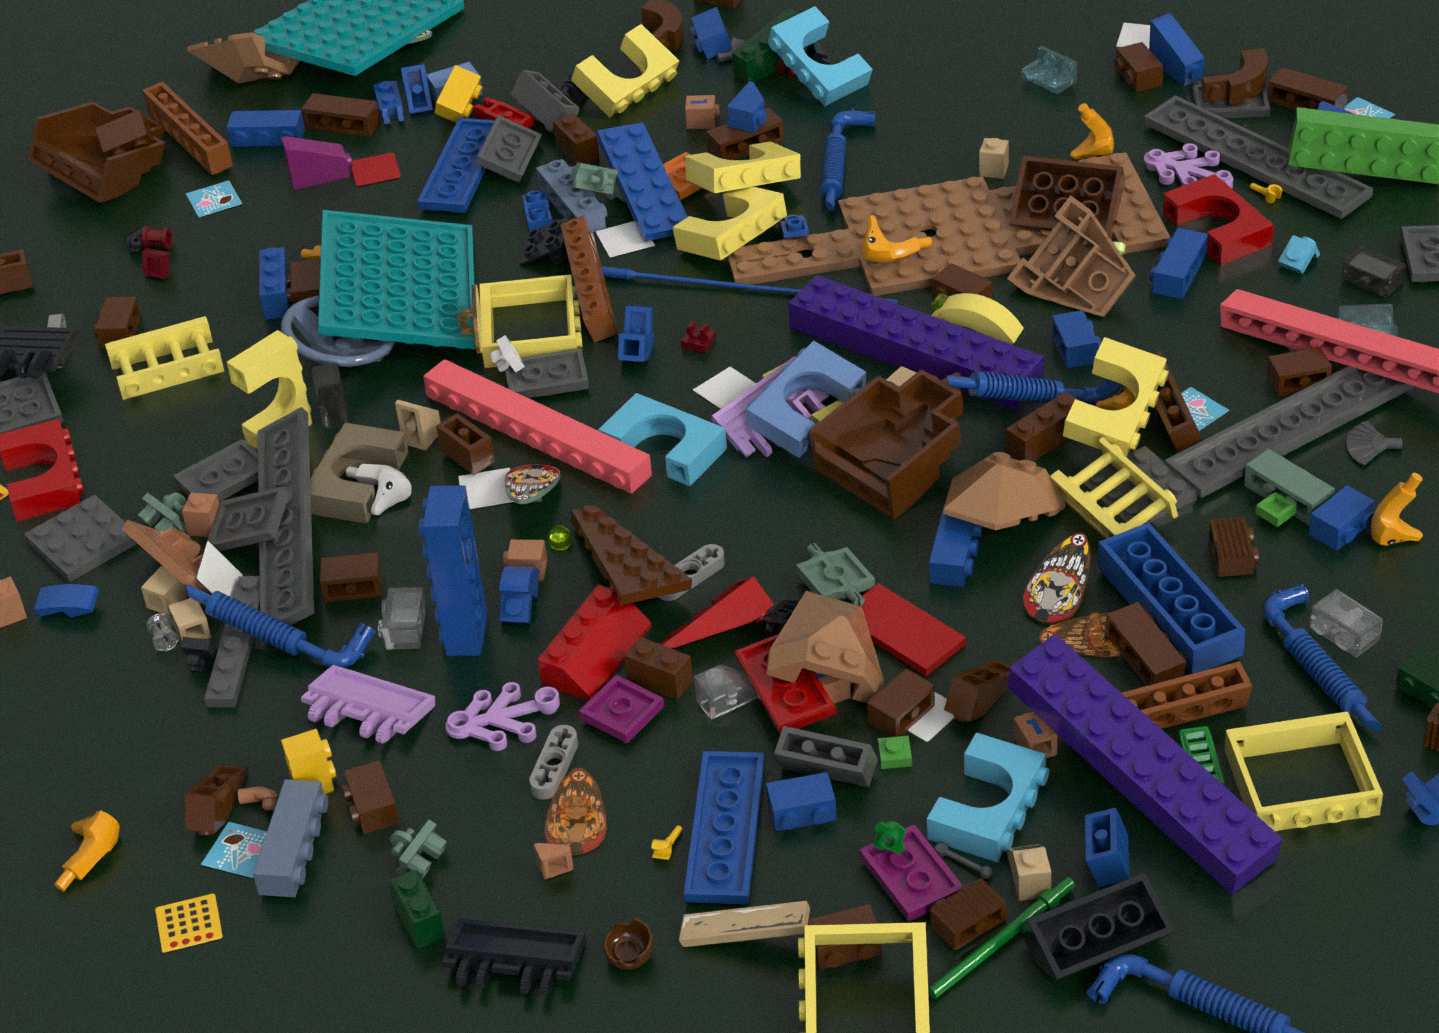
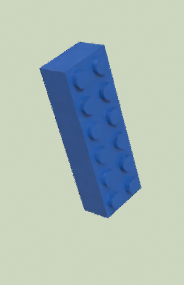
(454, 570)
(1182, 606)

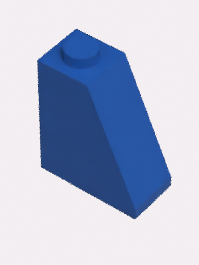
(1175, 50)

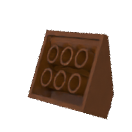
(1049, 182)

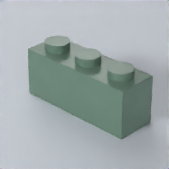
(1274, 473)

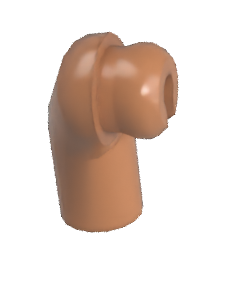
(259, 794)

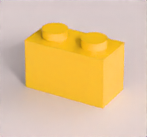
(458, 94)
(307, 759)

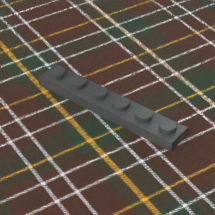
(233, 651)

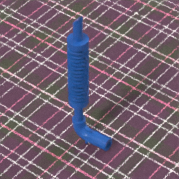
(835, 151)
(1028, 388)
(277, 632)
(1314, 658)
(1194, 992)

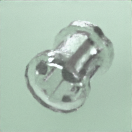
(158, 634)

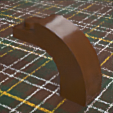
(665, 21)
(1241, 85)

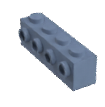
(568, 200)
(290, 838)

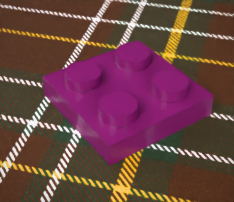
(621, 708)

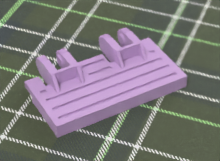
(734, 415)
(376, 702)

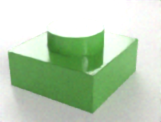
(1276, 509)
(894, 752)

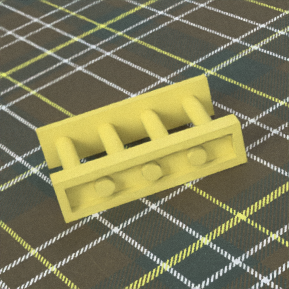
(160, 343)
(1103, 518)

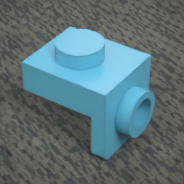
(1299, 254)

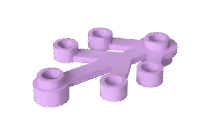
(1158, 161)
(466, 723)

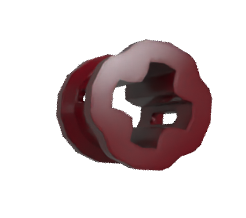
(157, 237)

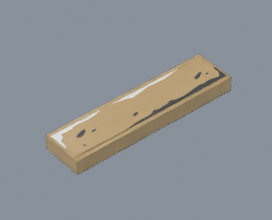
(744, 924)

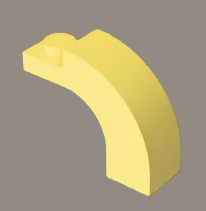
(980, 315)

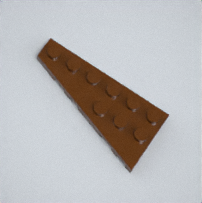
(626, 561)

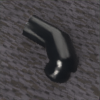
(134, 240)

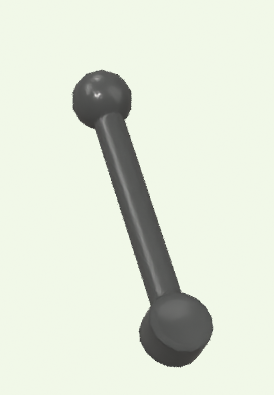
(942, 850)

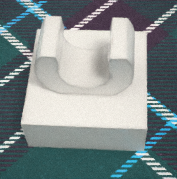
(508, 354)

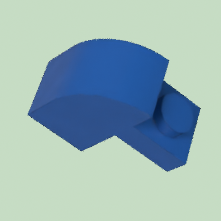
(637, 338)
(518, 588)
(1423, 798)

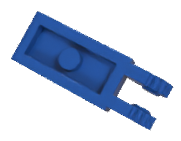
(388, 100)

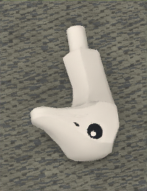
(391, 483)

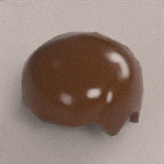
(629, 944)

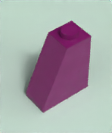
(315, 161)

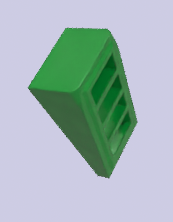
(1200, 740)

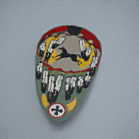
(530, 482)

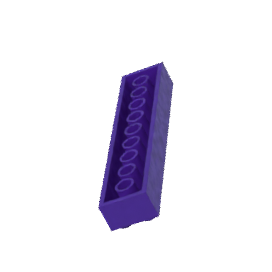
(905, 335)
(1144, 764)

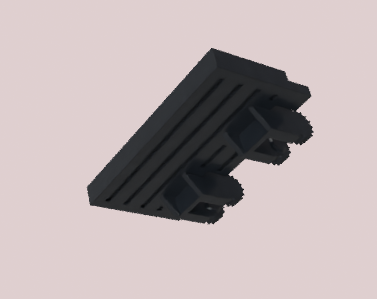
(35, 349)
(508, 948)

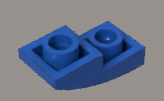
(536, 209)
(793, 226)
(69, 598)

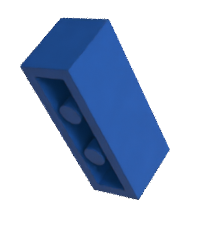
(264, 127)
(1179, 263)
(273, 282)
(953, 551)

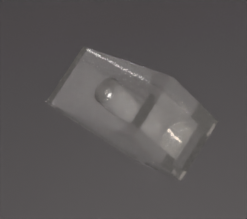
(722, 690)

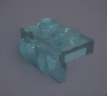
(1051, 70)
(1372, 316)

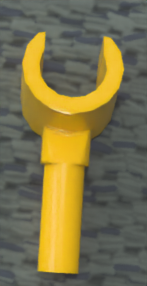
(1272, 192)
(663, 848)

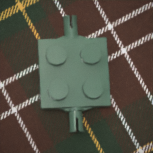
(835, 574)

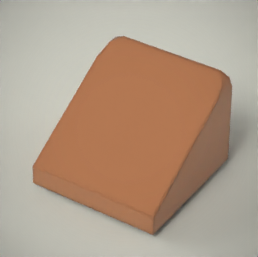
(553, 859)

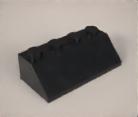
(1096, 927)

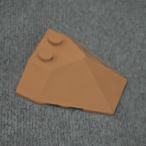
(244, 58)
(1075, 264)
(1002, 492)
(830, 640)

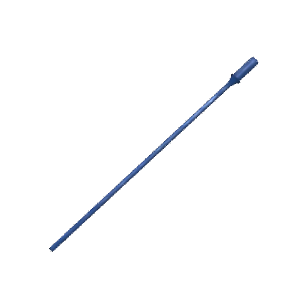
(629, 274)

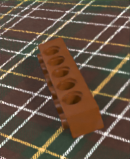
(187, 128)
(589, 279)
(1193, 695)

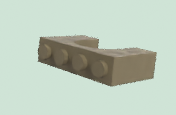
(353, 447)

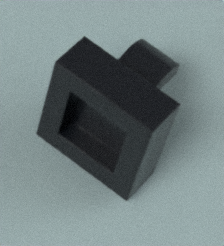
(816, 53)
(198, 652)

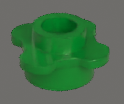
(892, 830)

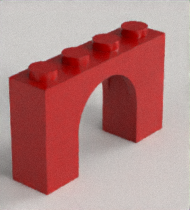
(1213, 197)
(55, 488)

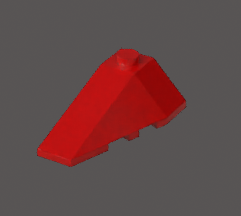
(734, 607)

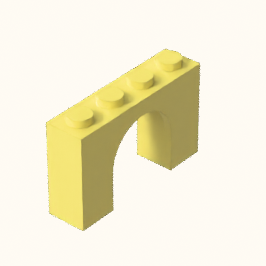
(615, 93)
(766, 165)
(751, 212)
(259, 364)
(1138, 372)

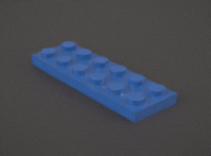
(456, 173)
(642, 180)
(725, 828)

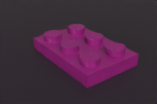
(914, 877)

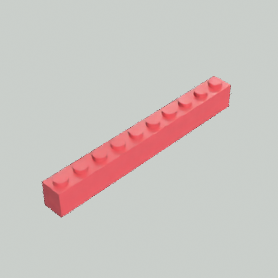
(1339, 340)
(538, 426)

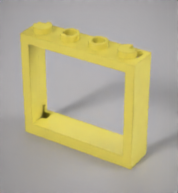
(530, 292)
(1300, 735)
(863, 934)

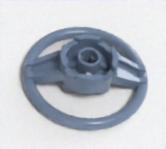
(327, 349)

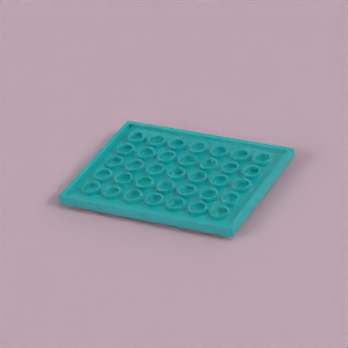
(352, 32)
(395, 279)

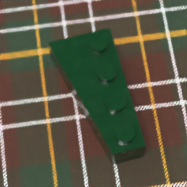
(755, 57)

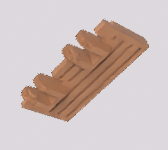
(171, 549)

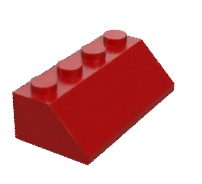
(592, 645)

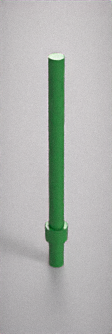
(1045, 902)

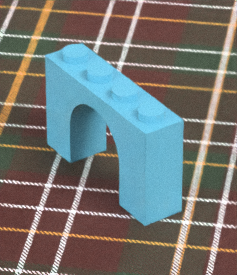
(824, 81)
(691, 457)
(990, 829)

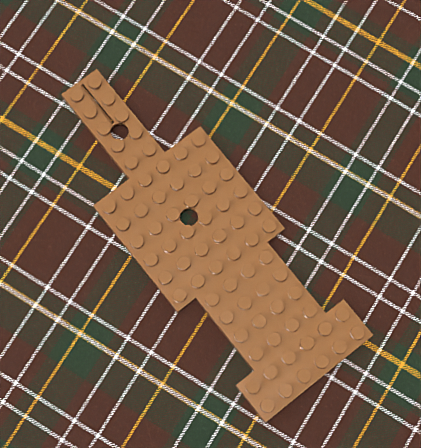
(969, 233)

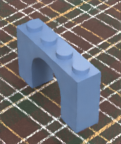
(812, 368)

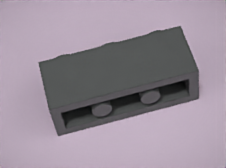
(542, 98)
(820, 753)

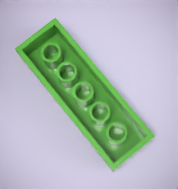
(1365, 145)

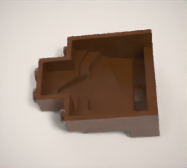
(71, 151)
(889, 440)

